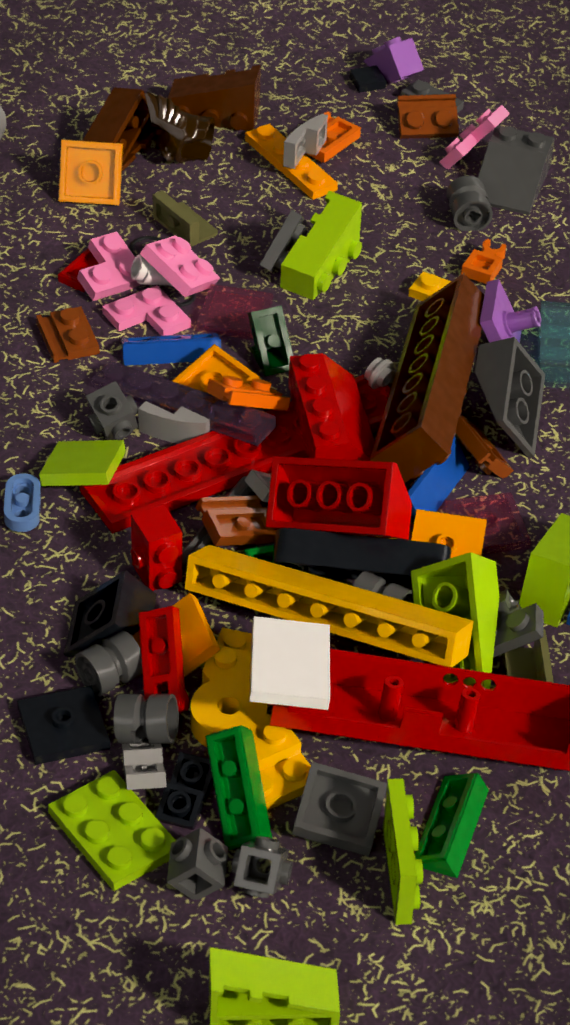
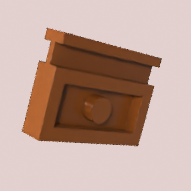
(427, 116)
(68, 334)
(482, 449)
(235, 520)

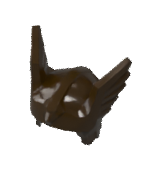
(182, 134)

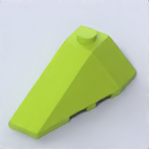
(466, 589)

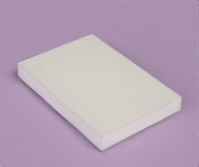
(290, 663)

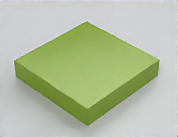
(82, 463)

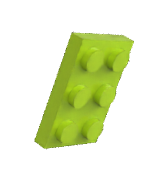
(113, 829)
(400, 844)

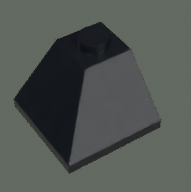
(108, 611)

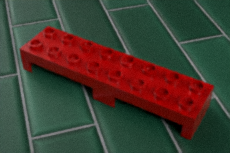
(417, 708)

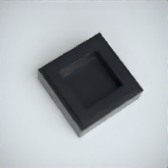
(367, 79)

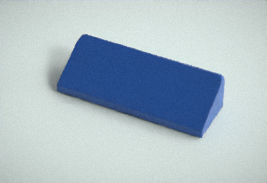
(167, 348)
(438, 481)

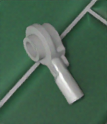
(380, 373)

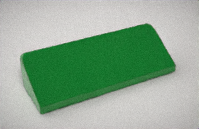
(238, 786)
(449, 838)

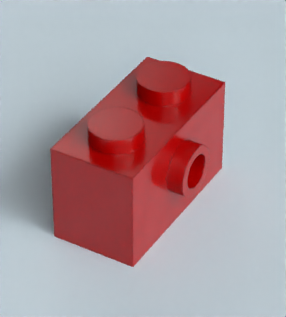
(156, 547)

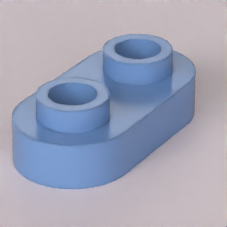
(22, 502)

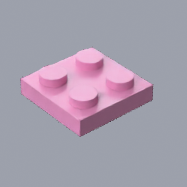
(180, 265)

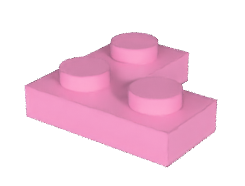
(472, 135)
(114, 267)
(150, 306)

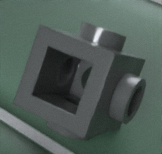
(112, 412)
(197, 864)
(249, 874)

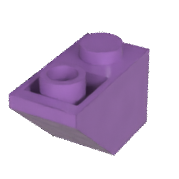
(396, 60)

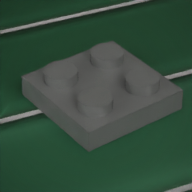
(340, 809)

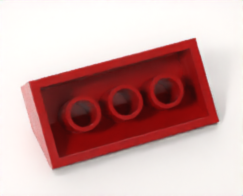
(329, 409)
(339, 497)

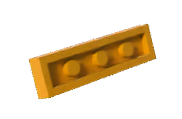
(306, 175)

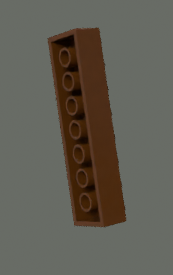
(431, 380)

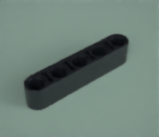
(350, 554)

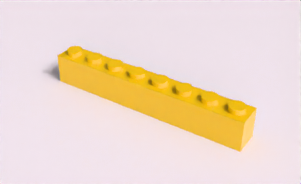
(315, 599)

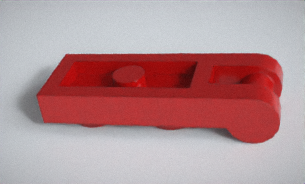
(163, 654)

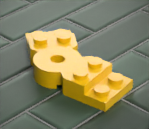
(225, 703)

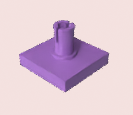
(499, 318)

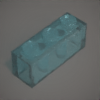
(554, 344)

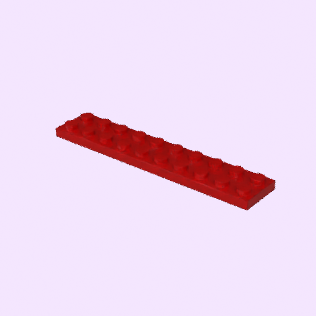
(206, 465)

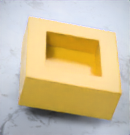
(426, 285)

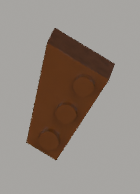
(226, 97)
(126, 121)

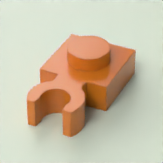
(484, 264)

